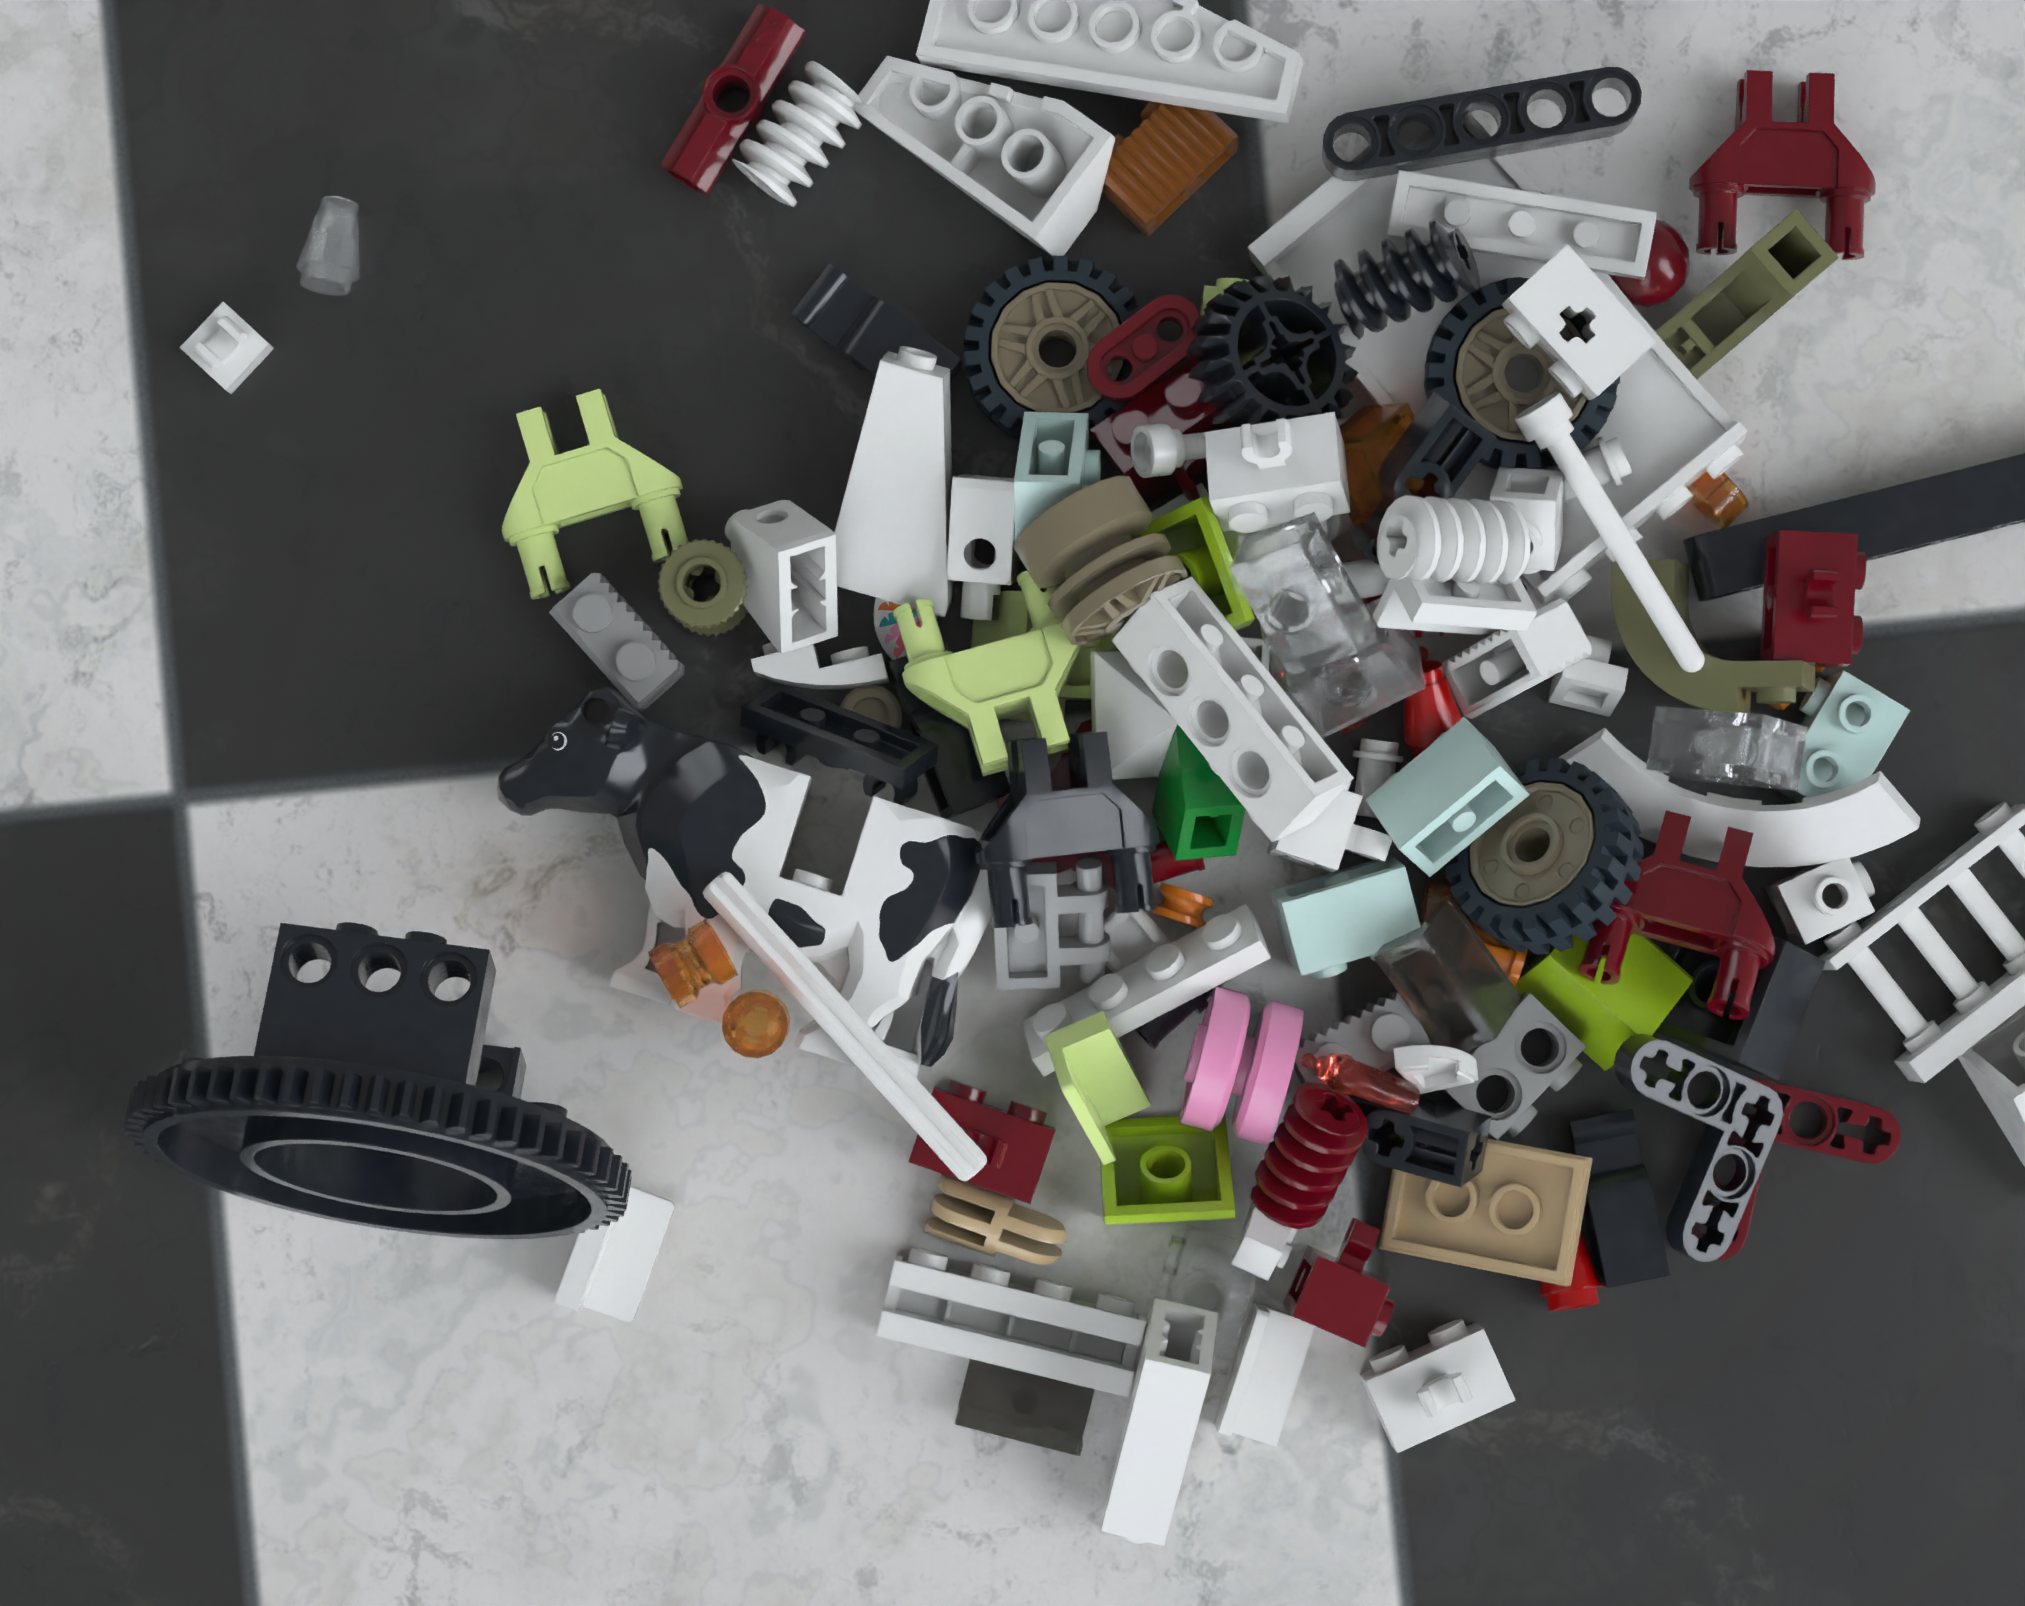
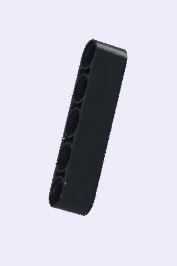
(1505, 103)

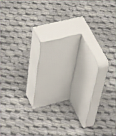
(1454, 606)
(616, 1261)
(1264, 1375)

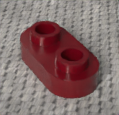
(1142, 348)

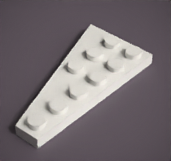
(1118, 48)

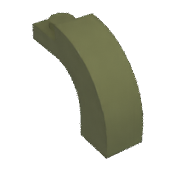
(1747, 294)
(1720, 682)

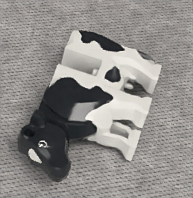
(709, 809)

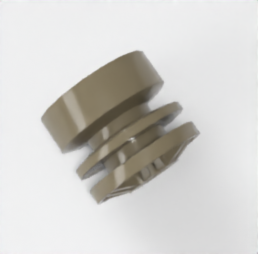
(1098, 557)

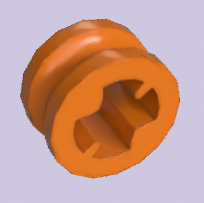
(1182, 906)

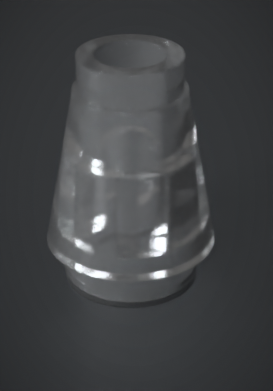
(332, 248)

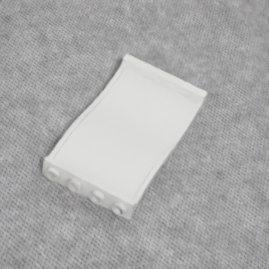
(1661, 412)

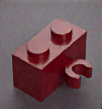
(1167, 402)
(1812, 598)
(1011, 1140)
(1339, 1292)

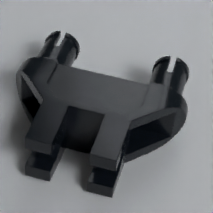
(1064, 822)

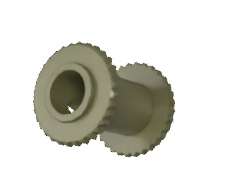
(682, 572)

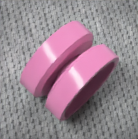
(1250, 1067)

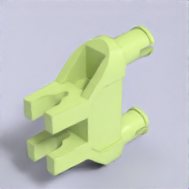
(583, 486)
(994, 678)

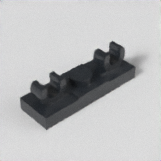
(839, 740)

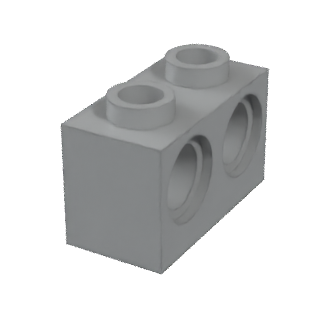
(1523, 1080)

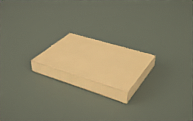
(1508, 1219)

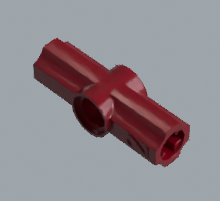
(751, 64)

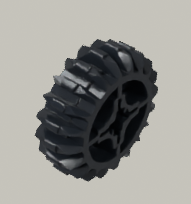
(1265, 323)

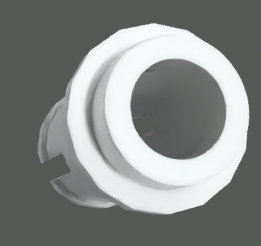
(1605, 461)
(1375, 766)

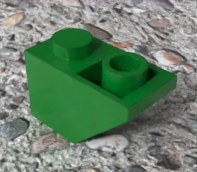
(1195, 805)

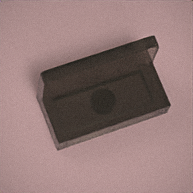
(1450, 980)
(1024, 1407)

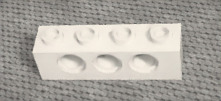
(1232, 709)

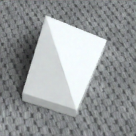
(1132, 716)

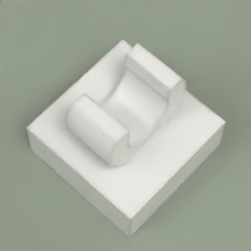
(226, 347)
(1590, 683)

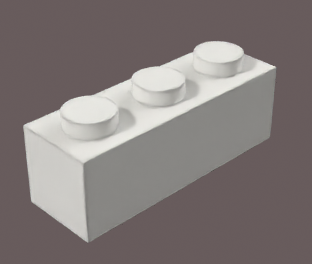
(1262, 1244)

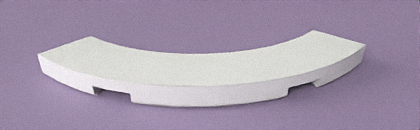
(1787, 835)

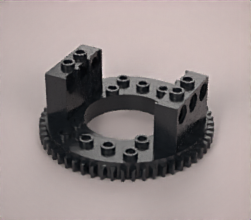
(373, 1103)

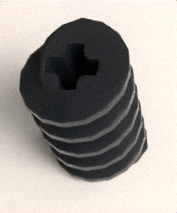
(1405, 279)

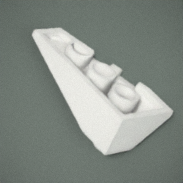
(1009, 151)

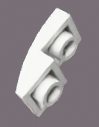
(803, 669)

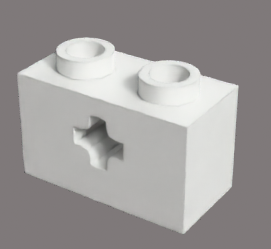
(1611, 331)

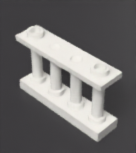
(1978, 1006)

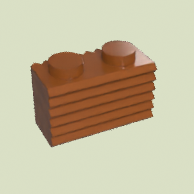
(1165, 162)

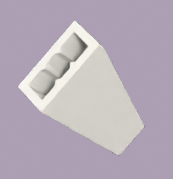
(900, 487)
(1160, 1422)

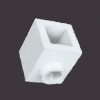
(1541, 501)
(1822, 899)

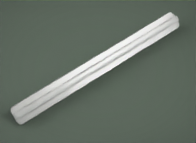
(845, 1026)

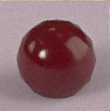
(1665, 270)

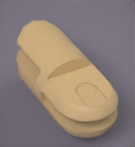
(993, 1223)

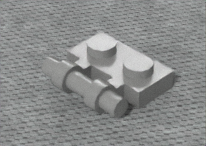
(1033, 953)

